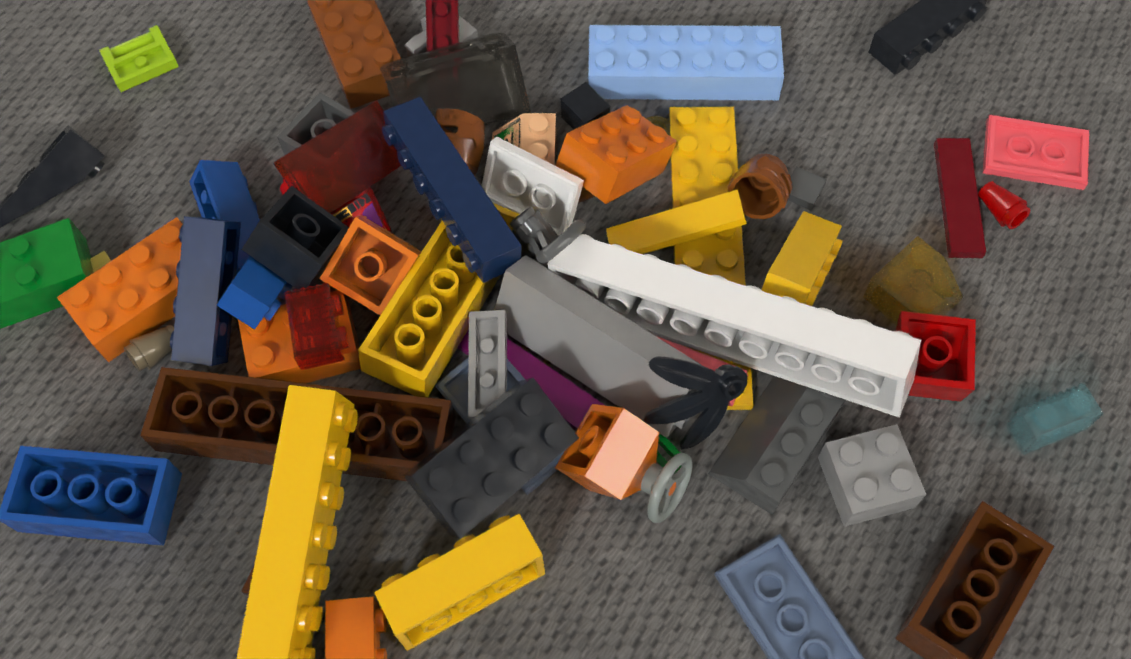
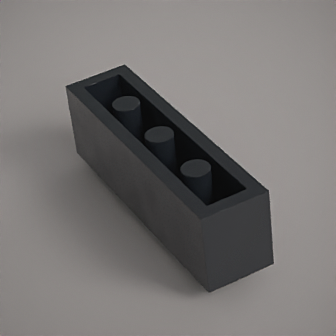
(922, 31)

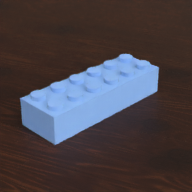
(686, 62)

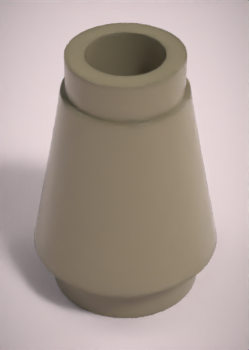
(149, 348)

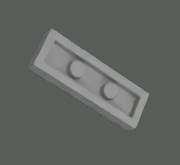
(486, 359)

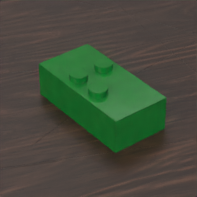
(39, 269)

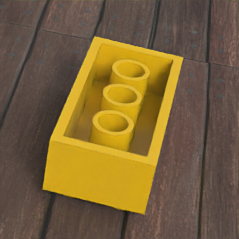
(460, 581)

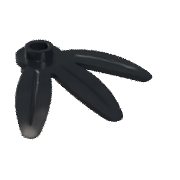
(712, 398)

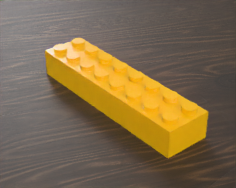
(298, 526)

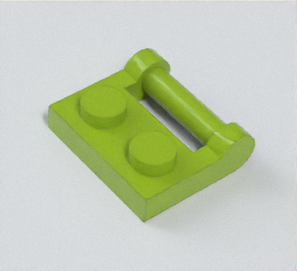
(139, 59)

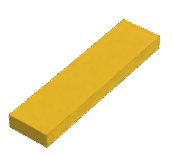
(679, 224)

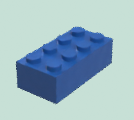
(91, 495)

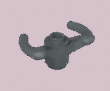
(539, 238)

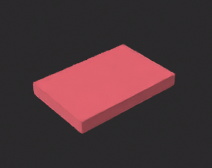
(1036, 152)

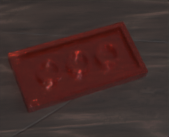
(341, 160)

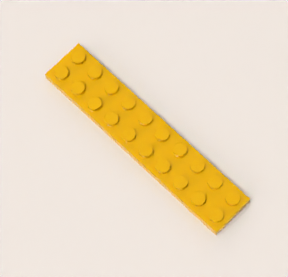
(702, 169)

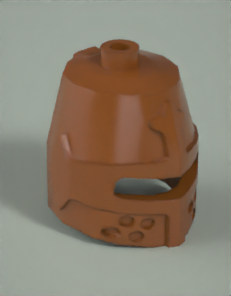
(469, 136)
(762, 186)

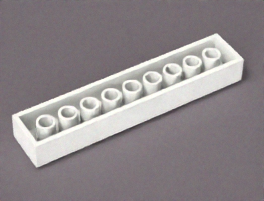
(746, 324)

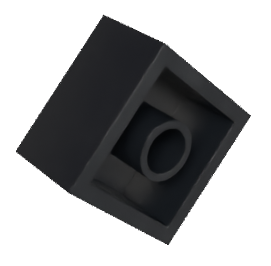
(295, 238)

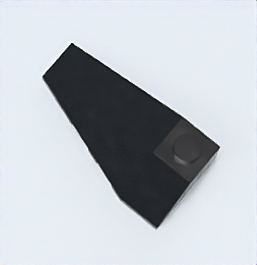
(60, 168)

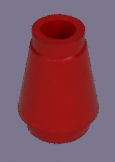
(1004, 205)

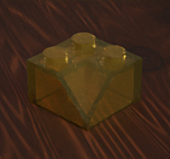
(914, 282)

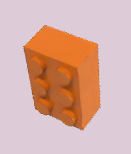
(616, 153)
(270, 349)

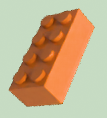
(128, 293)

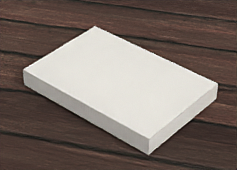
(524, 181)

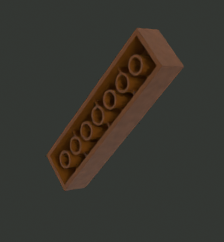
(243, 419)

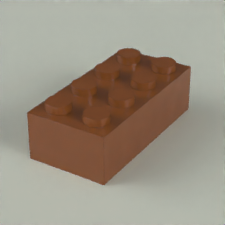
(356, 46)

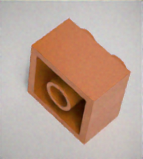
(369, 264)

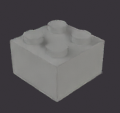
(871, 475)

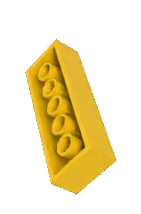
(426, 317)

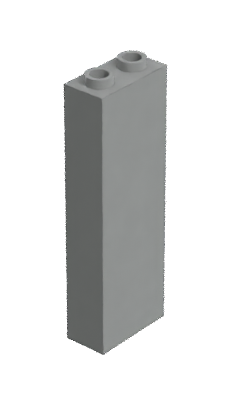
(587, 340)

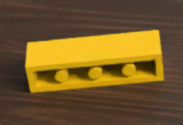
(804, 259)

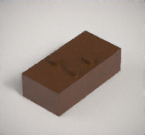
(976, 588)

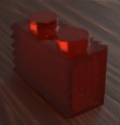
(315, 326)

